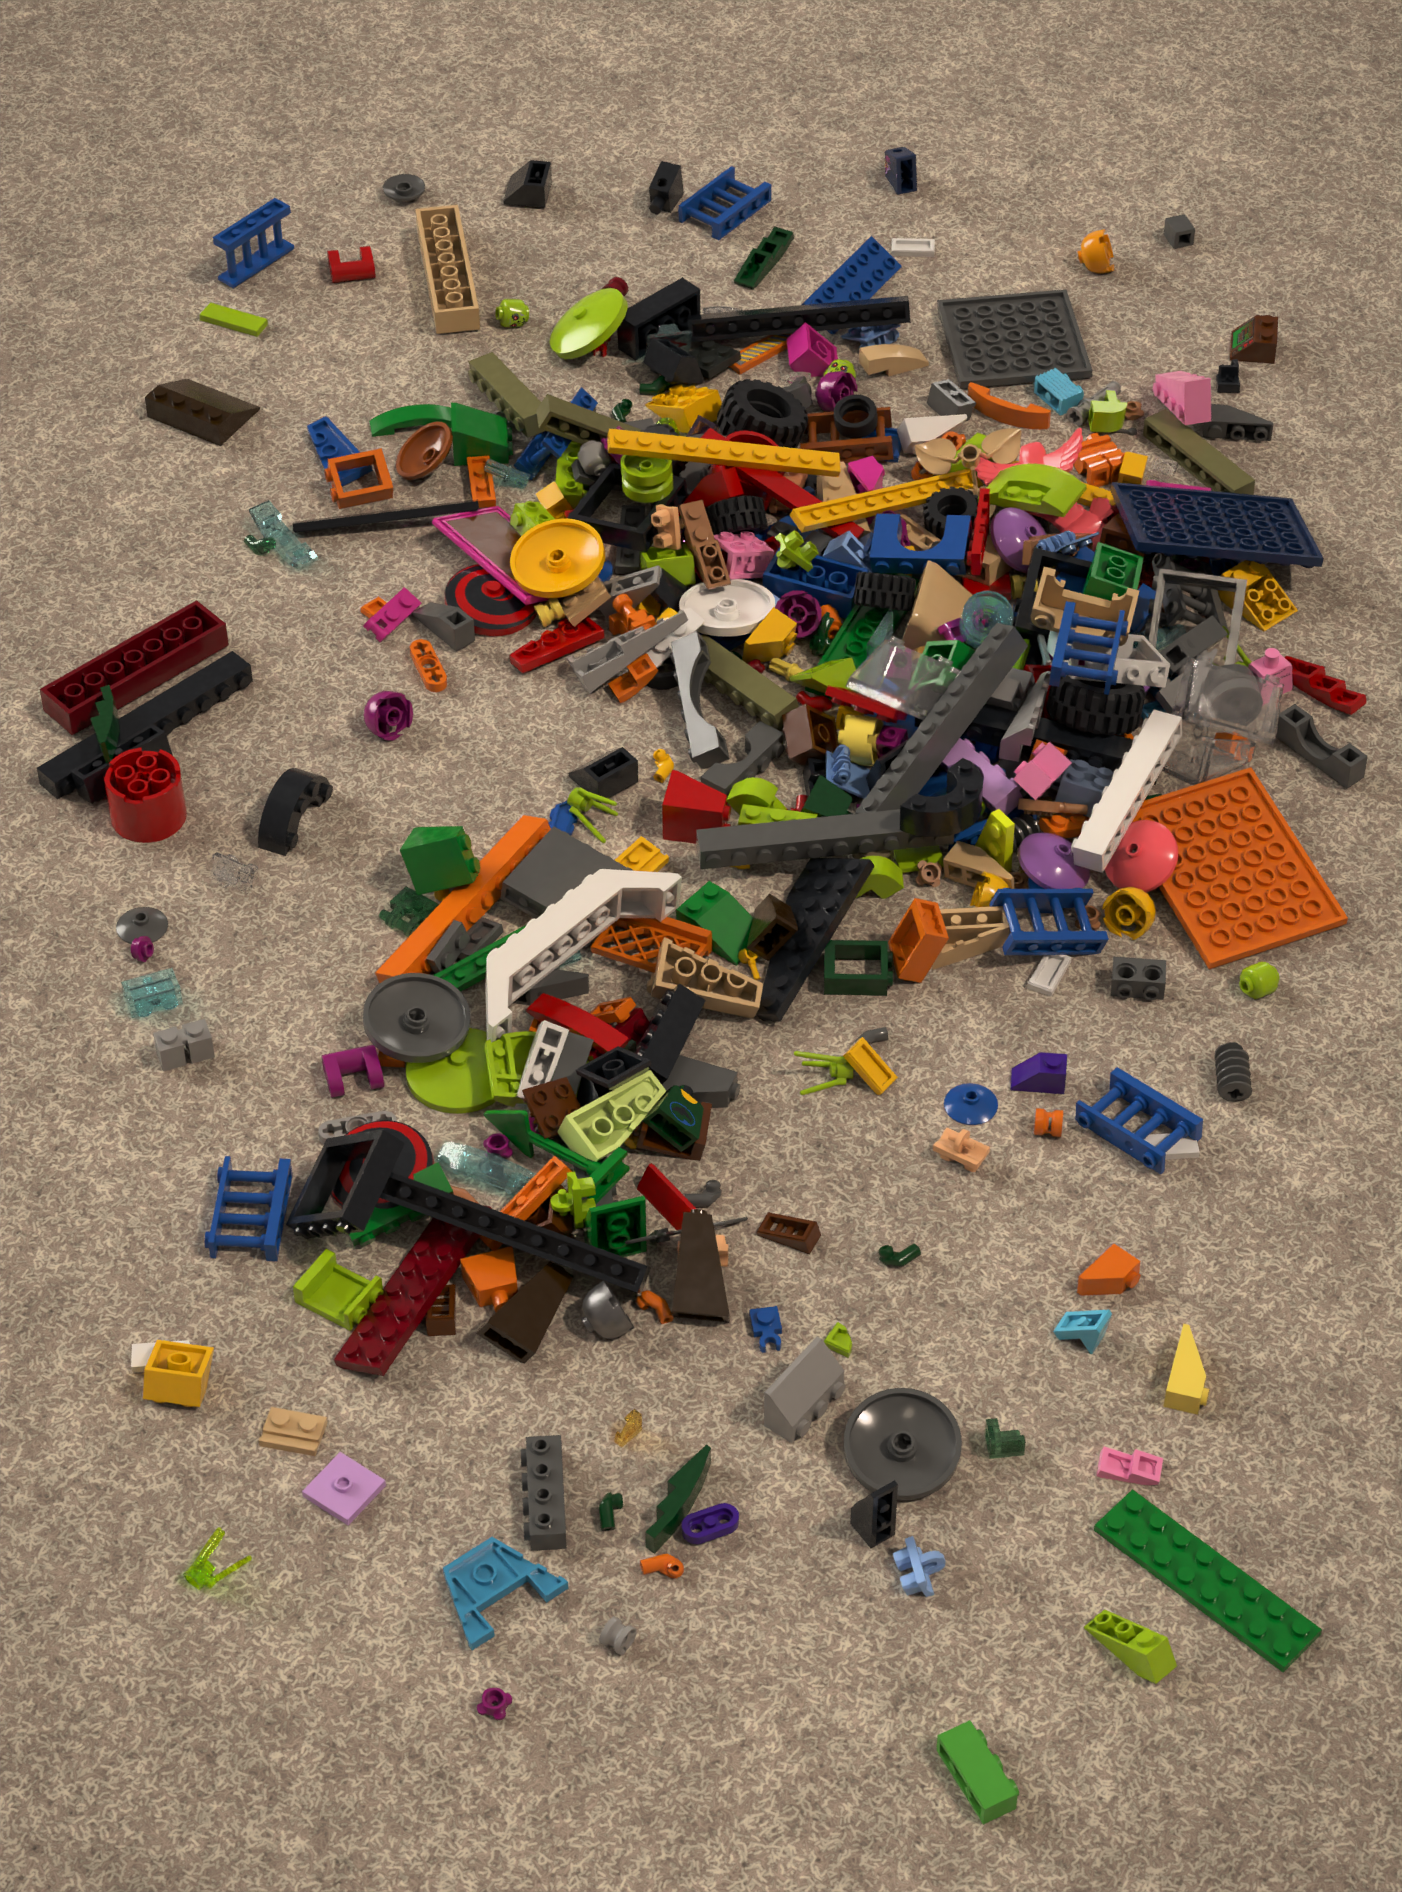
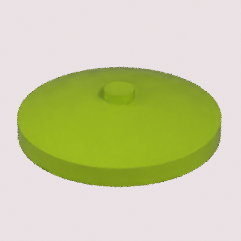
(588, 323)
(455, 1082)

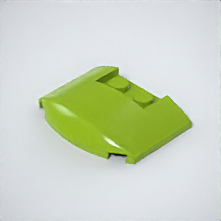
(1036, 489)
(506, 1065)

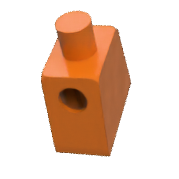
(491, 1277)

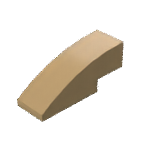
(891, 359)

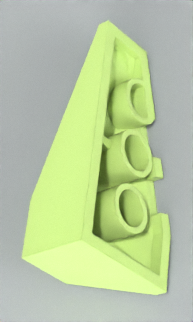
(609, 1120)

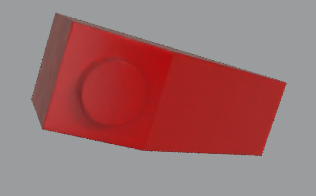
(716, 487)

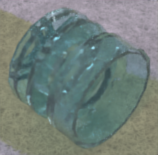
(980, 606)

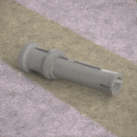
(1079, 413)

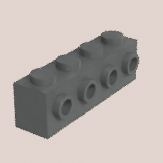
(545, 1493)

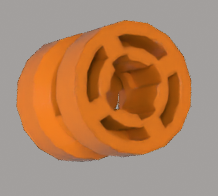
(1042, 1122)

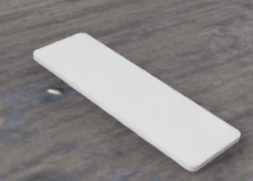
(662, 649)

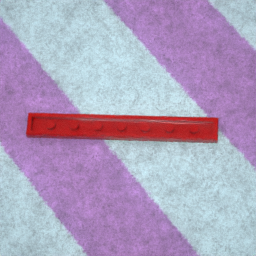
(785, 491)

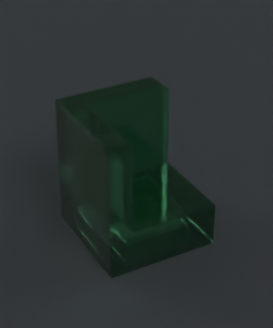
(1003, 1443)

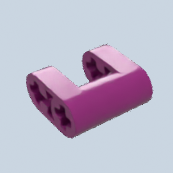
(349, 1062)

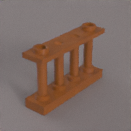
(850, 449)

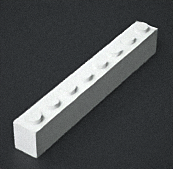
(1127, 791)

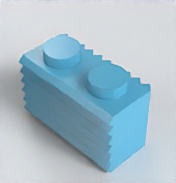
(1058, 391)

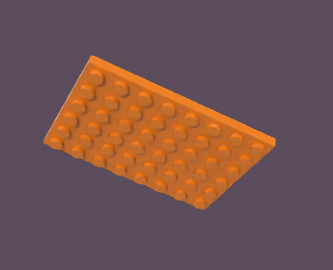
(1239, 870)

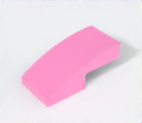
(1135, 1468)

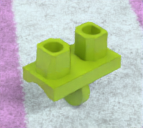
(791, 552)
(572, 1201)

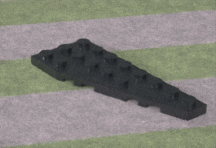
(818, 904)

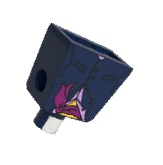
(901, 163)

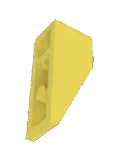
(1187, 1377)

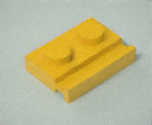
(643, 857)

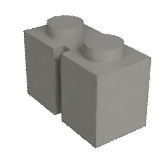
(170, 1044)

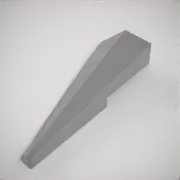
(610, 658)
(1027, 719)

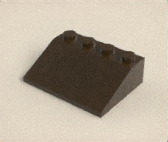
(198, 410)

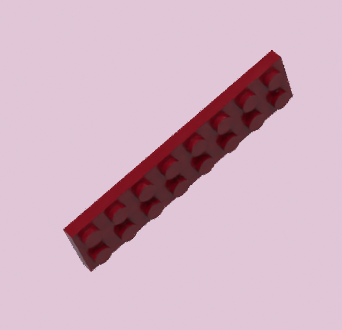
(406, 1298)

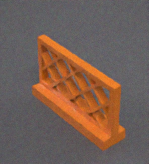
(679, 932)

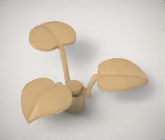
(939, 453)

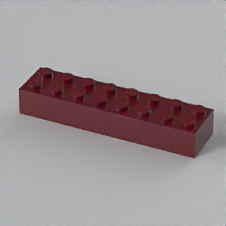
(135, 665)

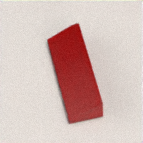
(664, 1196)

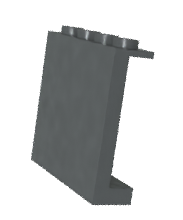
(552, 870)

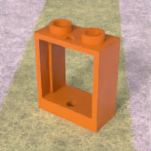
(365, 495)
(915, 956)

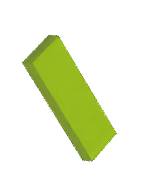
(233, 319)

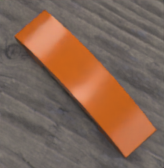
(1006, 412)

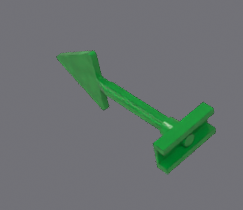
(516, 1128)

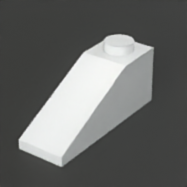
(923, 429)
(543, 1056)

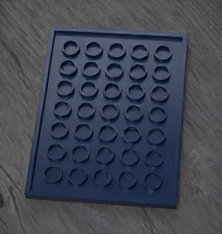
(1215, 525)

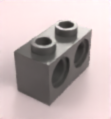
(1138, 978)

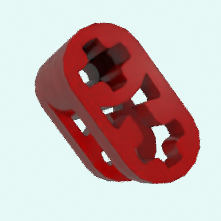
(351, 270)

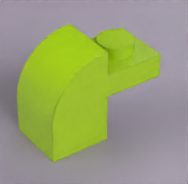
(1107, 414)
(754, 792)
(884, 879)

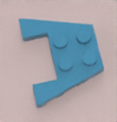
(487, 1576)

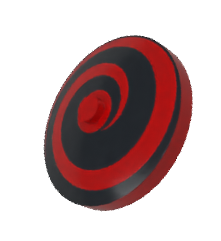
(488, 602)
(413, 1158)

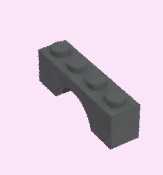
(1299, 733)
(761, 745)

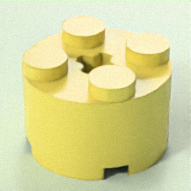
(861, 737)

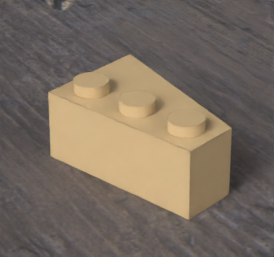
(972, 933)

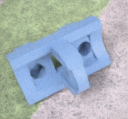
(922, 1565)

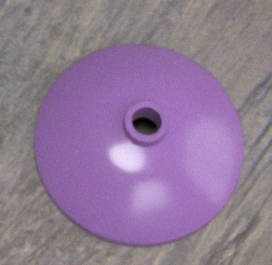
(1009, 531)
(1050, 862)

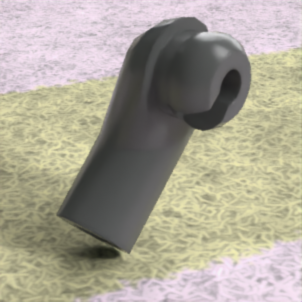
(708, 1196)

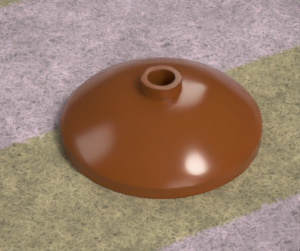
(424, 451)

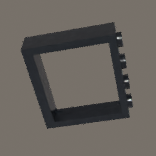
(619, 534)
(1049, 559)
(381, 1154)

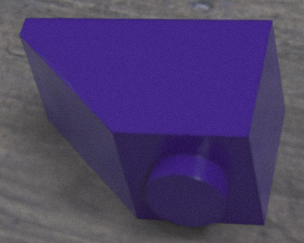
(1040, 1074)

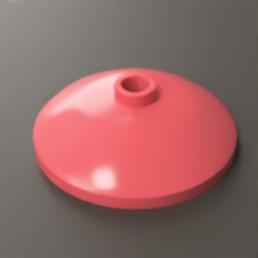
(1150, 863)

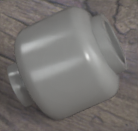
(593, 458)

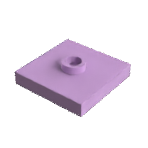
(344, 1488)

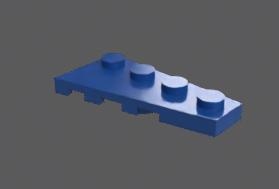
(333, 443)

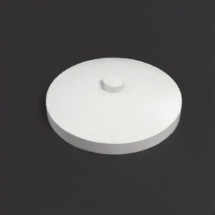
(730, 608)

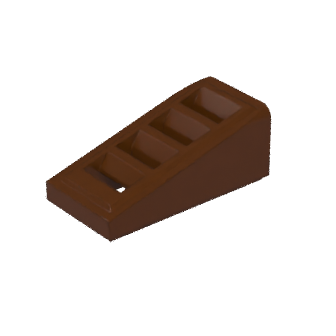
(803, 1241)
(443, 1324)

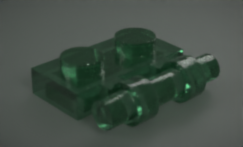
(412, 906)

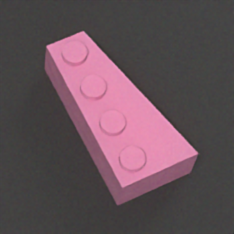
(1185, 396)

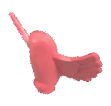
(1035, 454)
(1082, 521)

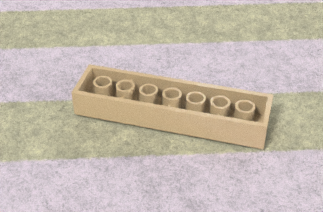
(447, 269)

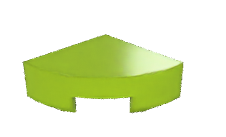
(839, 1340)

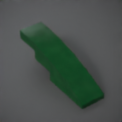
(764, 258)
(106, 724)
(682, 1493)

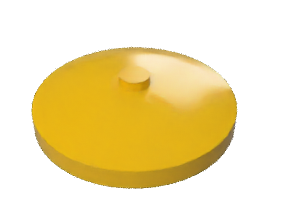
(557, 558)

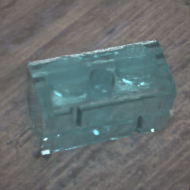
(152, 993)

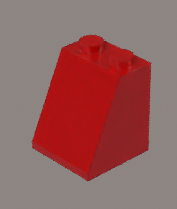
(691, 807)

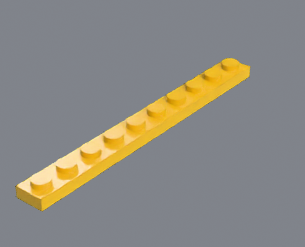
(723, 452)
(877, 501)

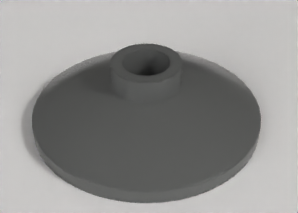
(404, 187)
(142, 922)

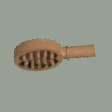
(1046, 808)

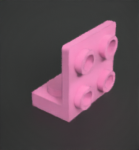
(746, 554)

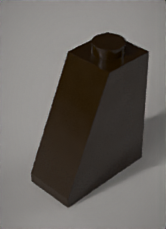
(771, 927)

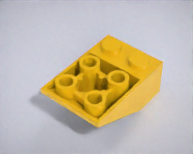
(685, 405)
(1264, 598)

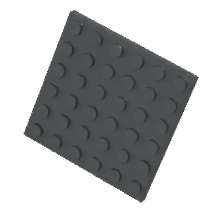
(1013, 337)

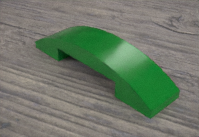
(408, 417)

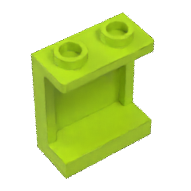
(336, 1291)

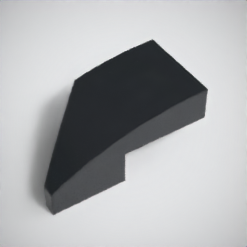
(1227, 378)

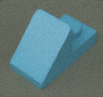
(1084, 1325)

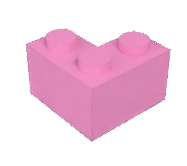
(1042, 770)

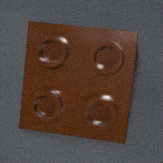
(550, 1105)

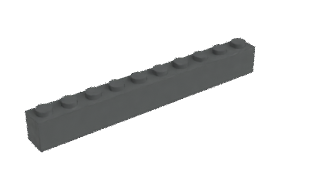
(947, 720)
(807, 839)

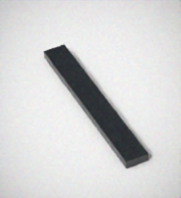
(384, 516)

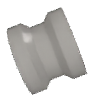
(617, 1635)

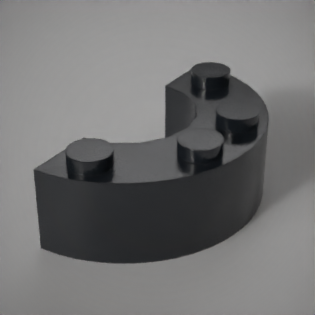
(285, 807)
(946, 813)

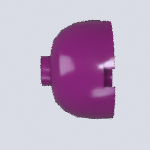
(833, 388)
(801, 609)
(387, 710)

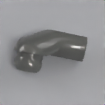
(874, 1035)

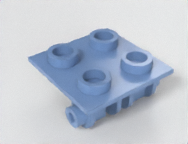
(873, 335)
(1065, 543)
(846, 774)

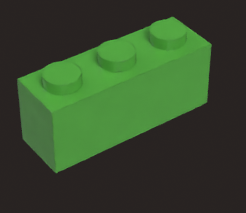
(977, 1771)

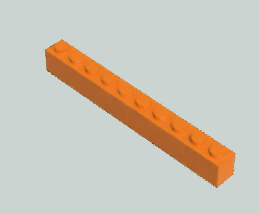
(468, 901)

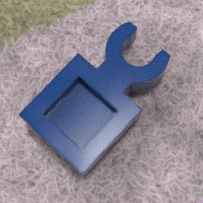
(767, 1326)

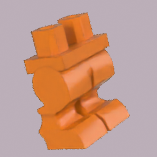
(1100, 460)

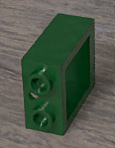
(857, 983)

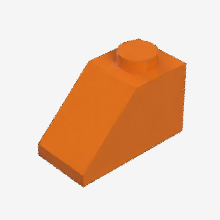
(1110, 1273)

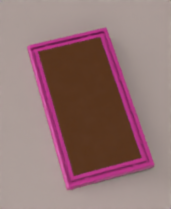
(489, 542)

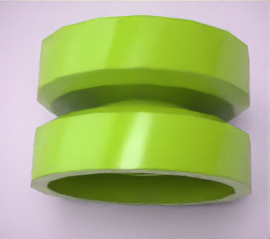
(646, 478)

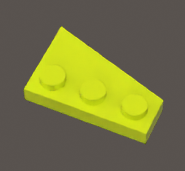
(998, 838)

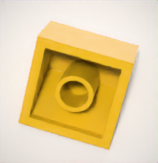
(771, 638)
(177, 1373)

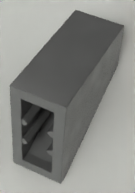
(708, 1081)

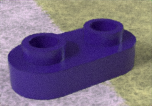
(708, 1522)

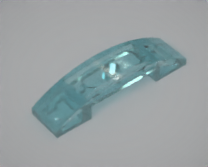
(287, 545)
(483, 1166)

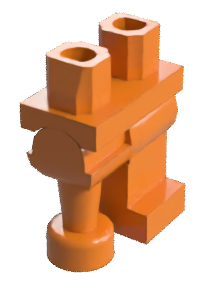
(627, 617)

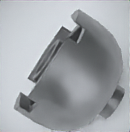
(605, 1313)

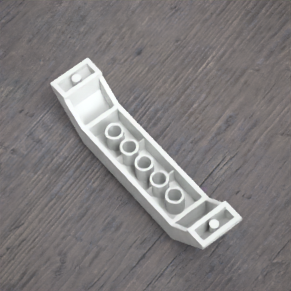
(567, 929)

